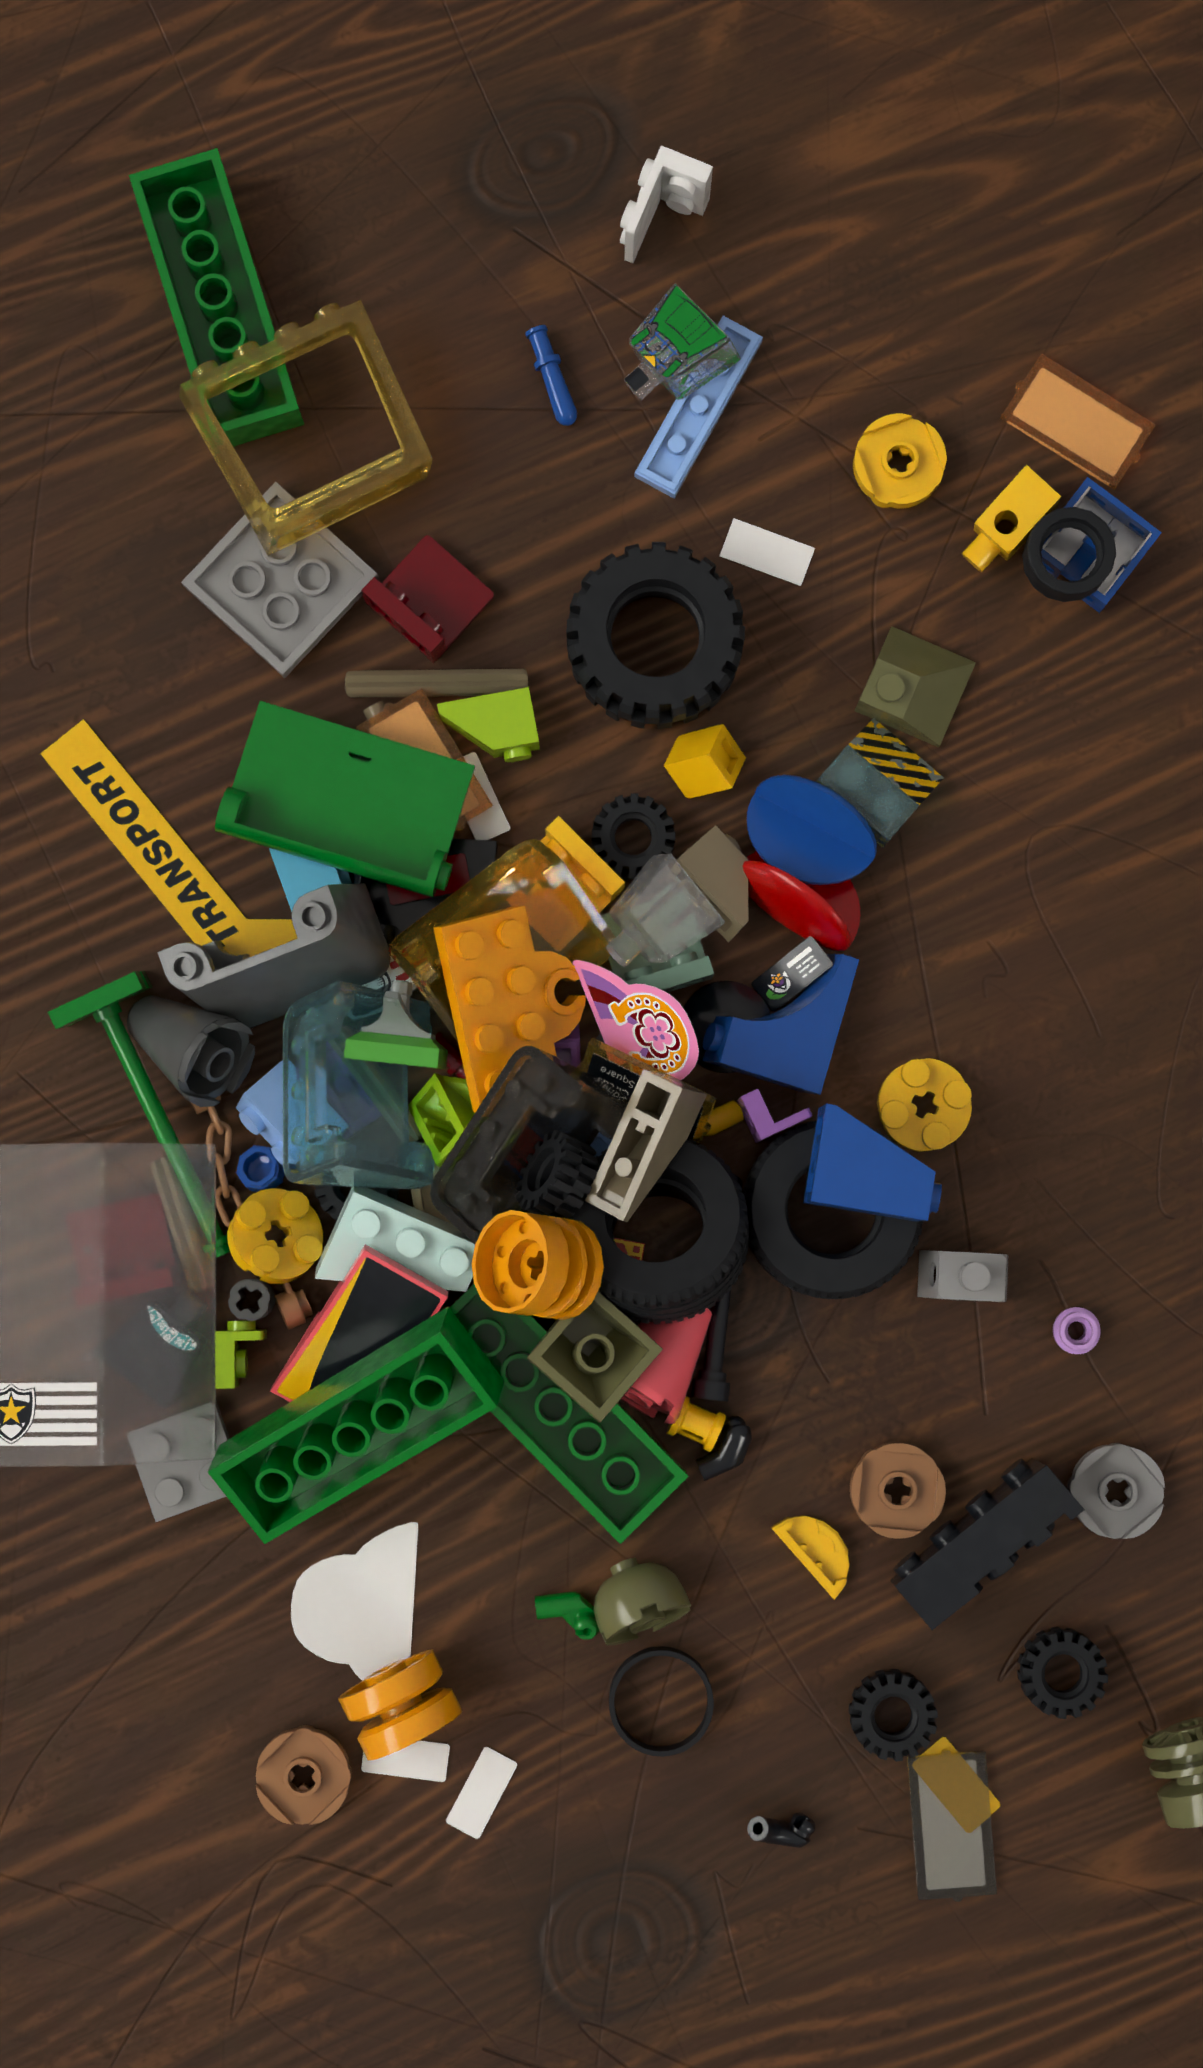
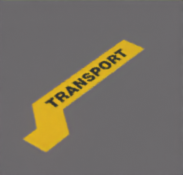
(156, 848)

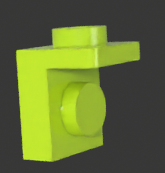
(231, 1361)

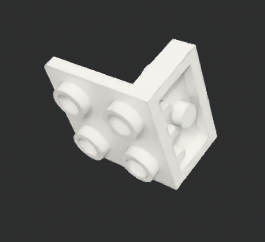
(670, 177)

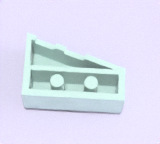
(401, 1233)

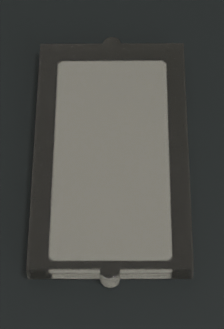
(951, 1825)

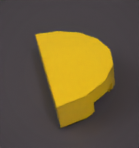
(818, 1549)

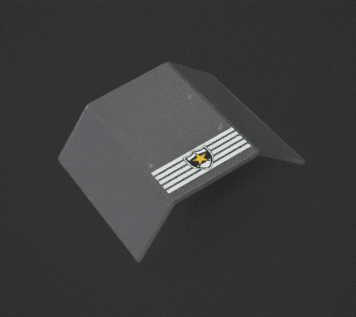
(107, 1303)

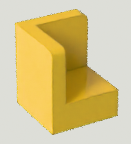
(705, 761)

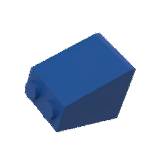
(866, 1172)

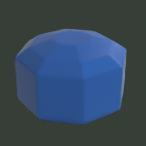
(259, 1169)

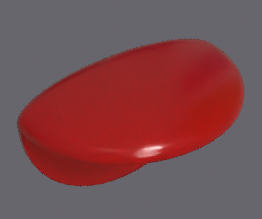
(806, 909)

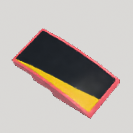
(362, 1314)

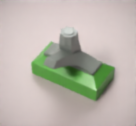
(396, 1035)

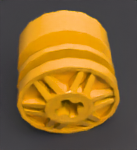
(537, 1265)

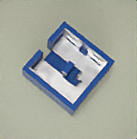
(1074, 554)

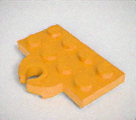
(502, 993)

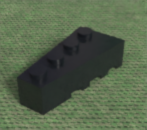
(984, 1540)

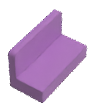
(759, 1119)

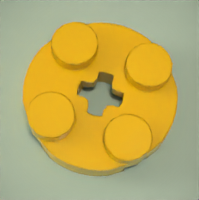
(911, 437)
(899, 1113)
(288, 1212)

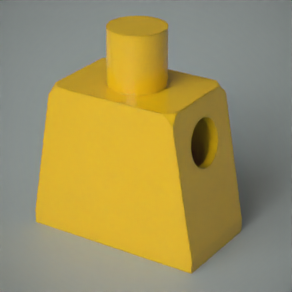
(1022, 504)

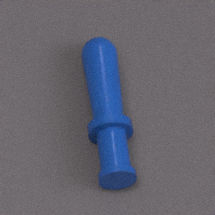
(556, 387)

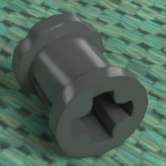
(238, 1295)

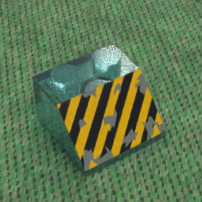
(881, 779)

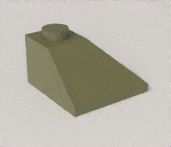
(915, 686)
(595, 1356)

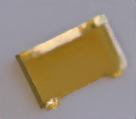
(526, 875)

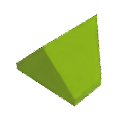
(442, 1113)

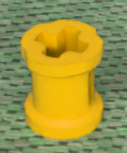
(698, 1424)

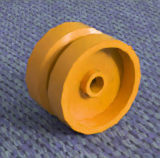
(403, 1710)

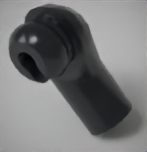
(731, 1450)
(781, 1832)

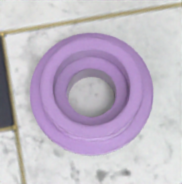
(1087, 1340)

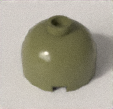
(638, 1600)

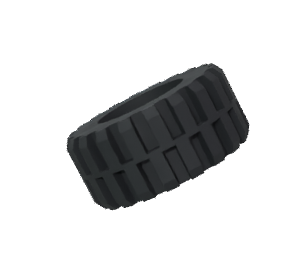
(662, 575)

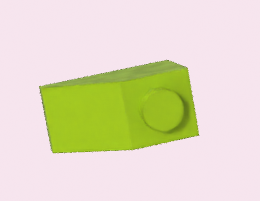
(495, 723)

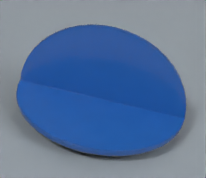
(809, 831)

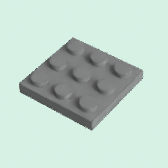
(283, 599)

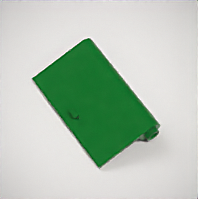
(346, 799)

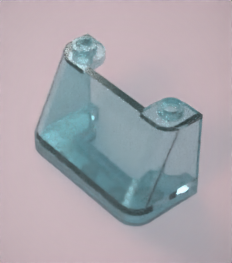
(343, 1114)

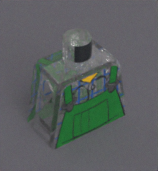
(678, 348)

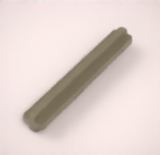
(433, 682)

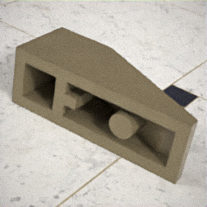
(644, 1142)

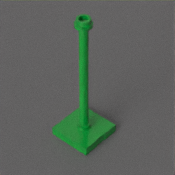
(105, 1008)

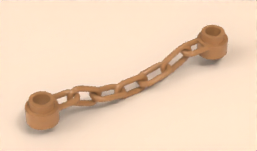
(292, 1305)

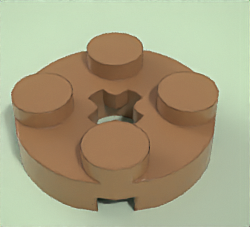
(915, 1510)
(303, 1803)

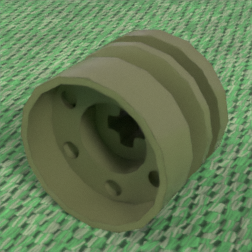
(1179, 1758)

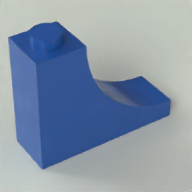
(793, 1043)

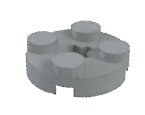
(1143, 1492)

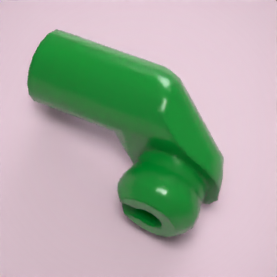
(572, 1608)

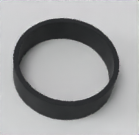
(661, 1750)

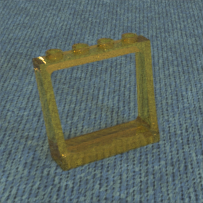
(344, 496)

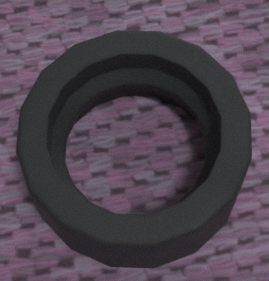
(1091, 526)

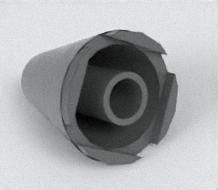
(192, 1047)

